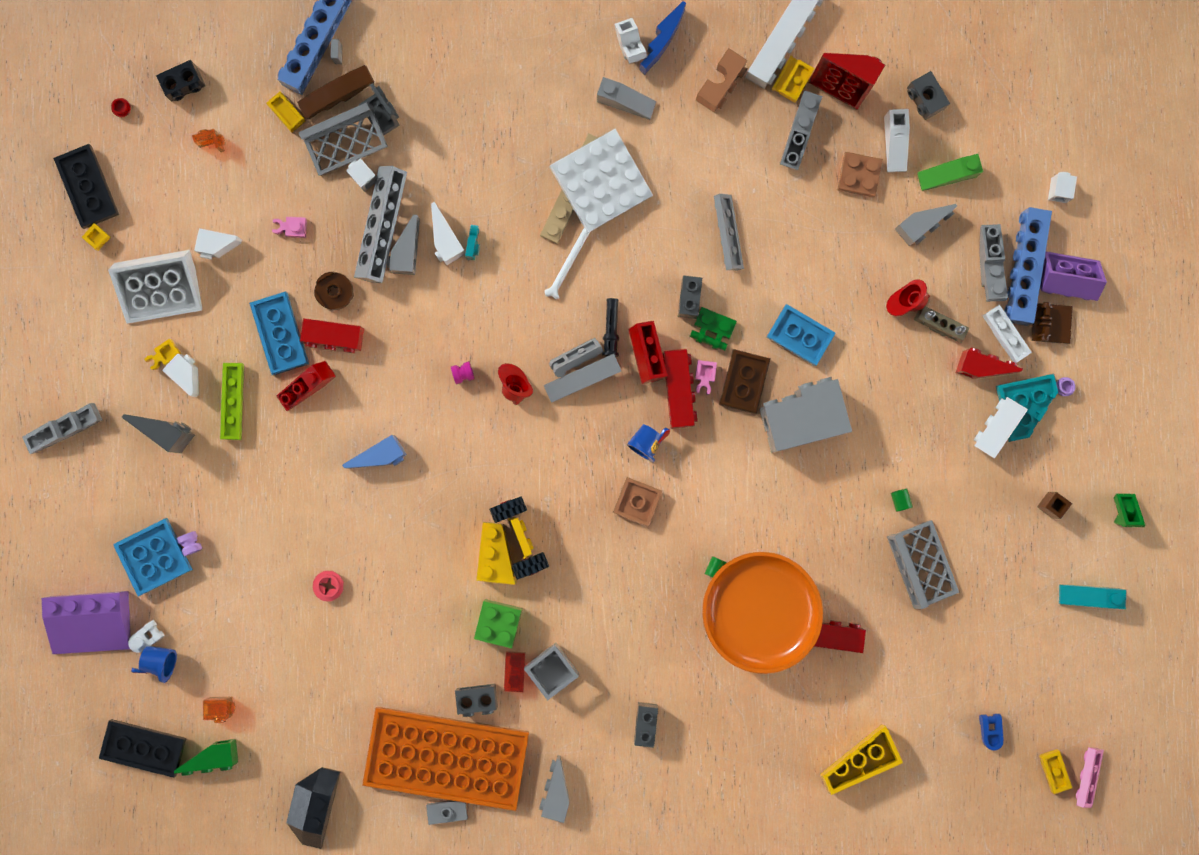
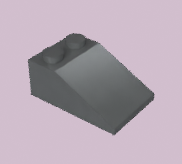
(168, 435)

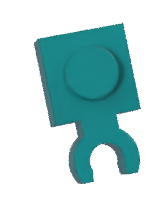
(472, 247)

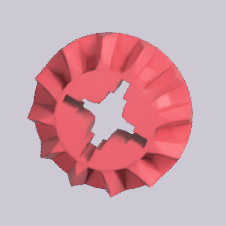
(320, 590)

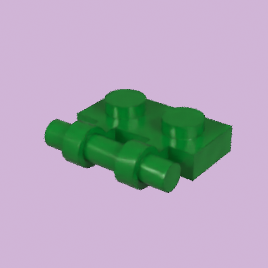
(713, 323)

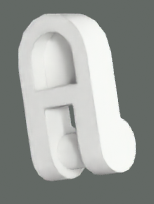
(141, 640)

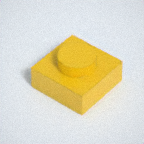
(96, 237)

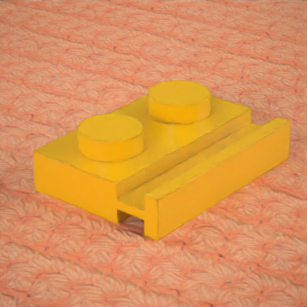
(793, 79)

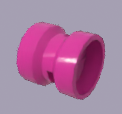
(464, 372)

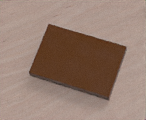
(744, 381)

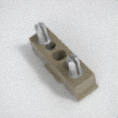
(958, 330)

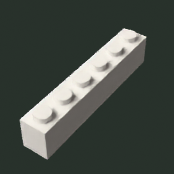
(781, 41)

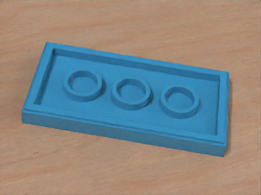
(279, 333)

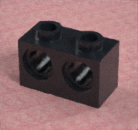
(180, 75)

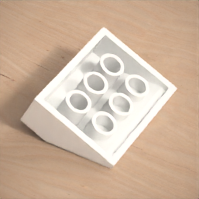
(156, 286)

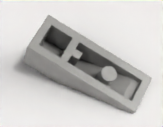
(625, 98)
(404, 252)

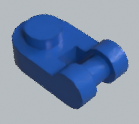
(992, 738)

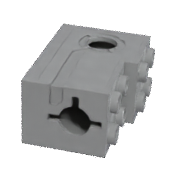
(806, 416)

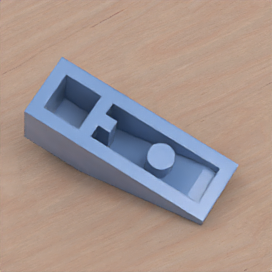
(383, 453)

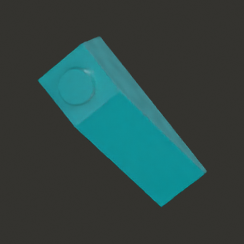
(1092, 596)

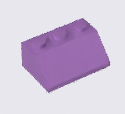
(1072, 276)

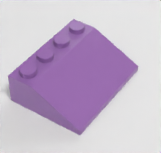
(87, 622)

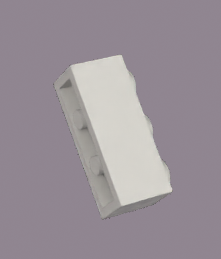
(1000, 426)

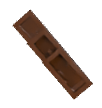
(335, 91)

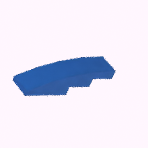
(665, 32)

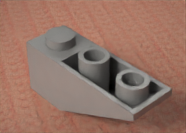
(920, 222)
(557, 798)

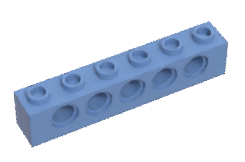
(298, 81)
(1040, 220)

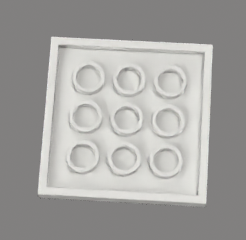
(601, 180)

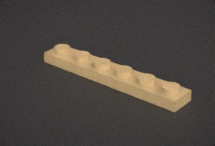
(561, 212)

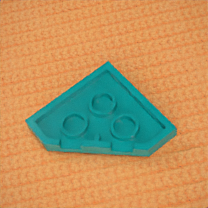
(1032, 394)

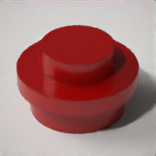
(120, 107)

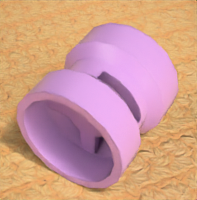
(189, 542)

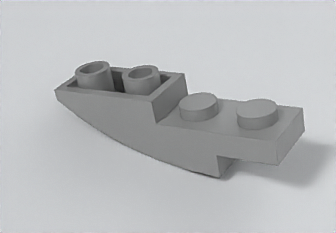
(800, 130)
(991, 263)

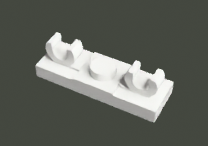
(1007, 334)

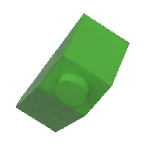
(950, 172)

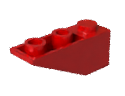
(978, 365)
(306, 384)

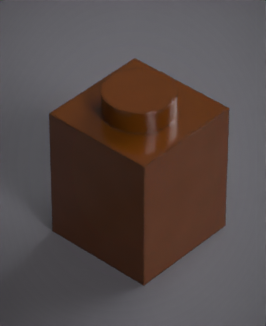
(1054, 505)

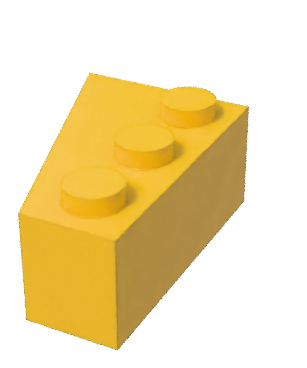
(494, 555)

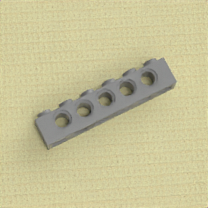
(380, 224)

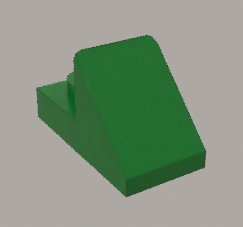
(1128, 511)

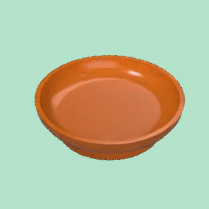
(762, 612)

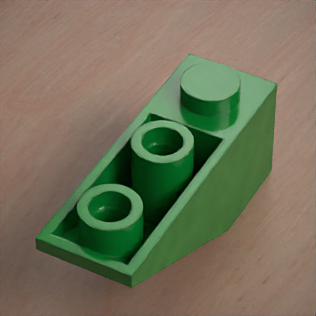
(218, 755)

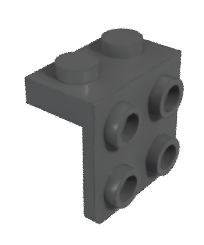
(384, 110)

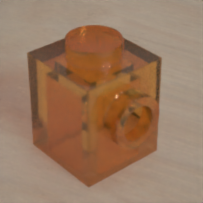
(218, 709)

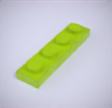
(232, 401)

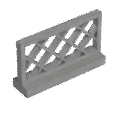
(341, 122)
(910, 574)

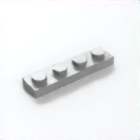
(728, 232)

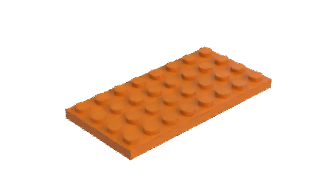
(445, 758)

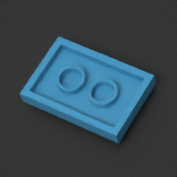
(800, 335)

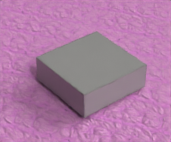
(336, 51)

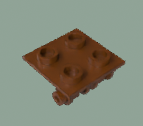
(1052, 323)

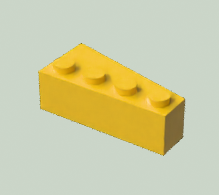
(866, 759)

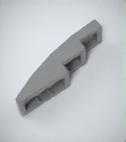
(582, 378)
(62, 428)

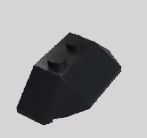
(312, 806)

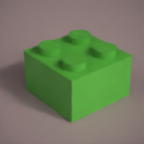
(498, 623)

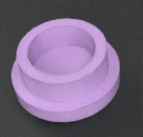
(1065, 386)

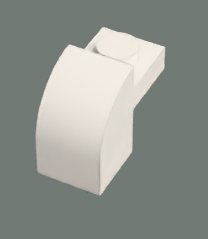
(629, 41)

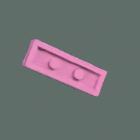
(1089, 777)

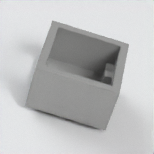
(551, 671)

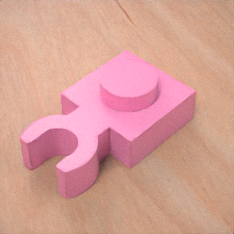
(292, 227)
(705, 373)

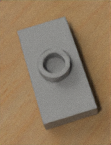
(446, 812)

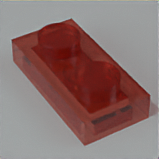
(514, 671)

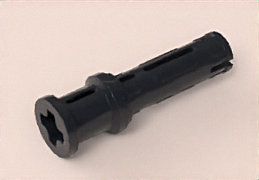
(611, 337)

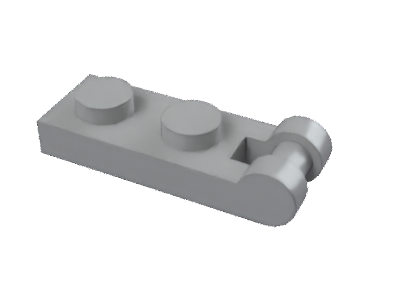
(575, 357)

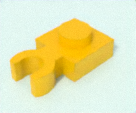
(164, 354)

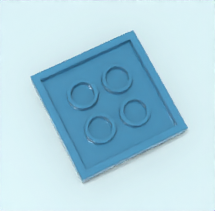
(152, 557)

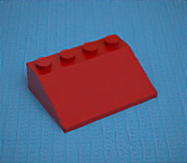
(847, 76)

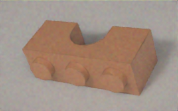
(713, 94)

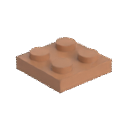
(859, 174)
(637, 501)

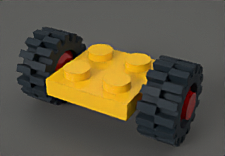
(529, 565)

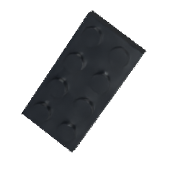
(86, 186)
(142, 748)

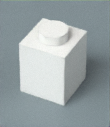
(361, 174)
(1062, 187)

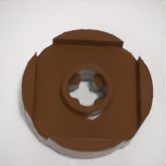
(344, 293)

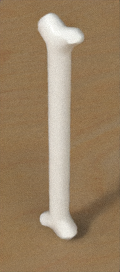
(553, 290)

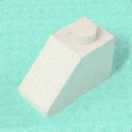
(215, 244)
(184, 373)

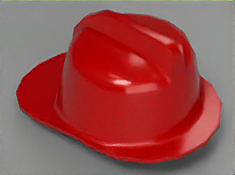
(908, 298)
(514, 383)

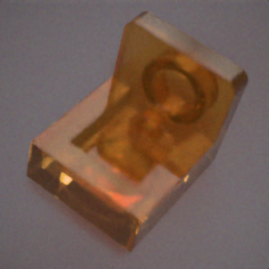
(208, 137)

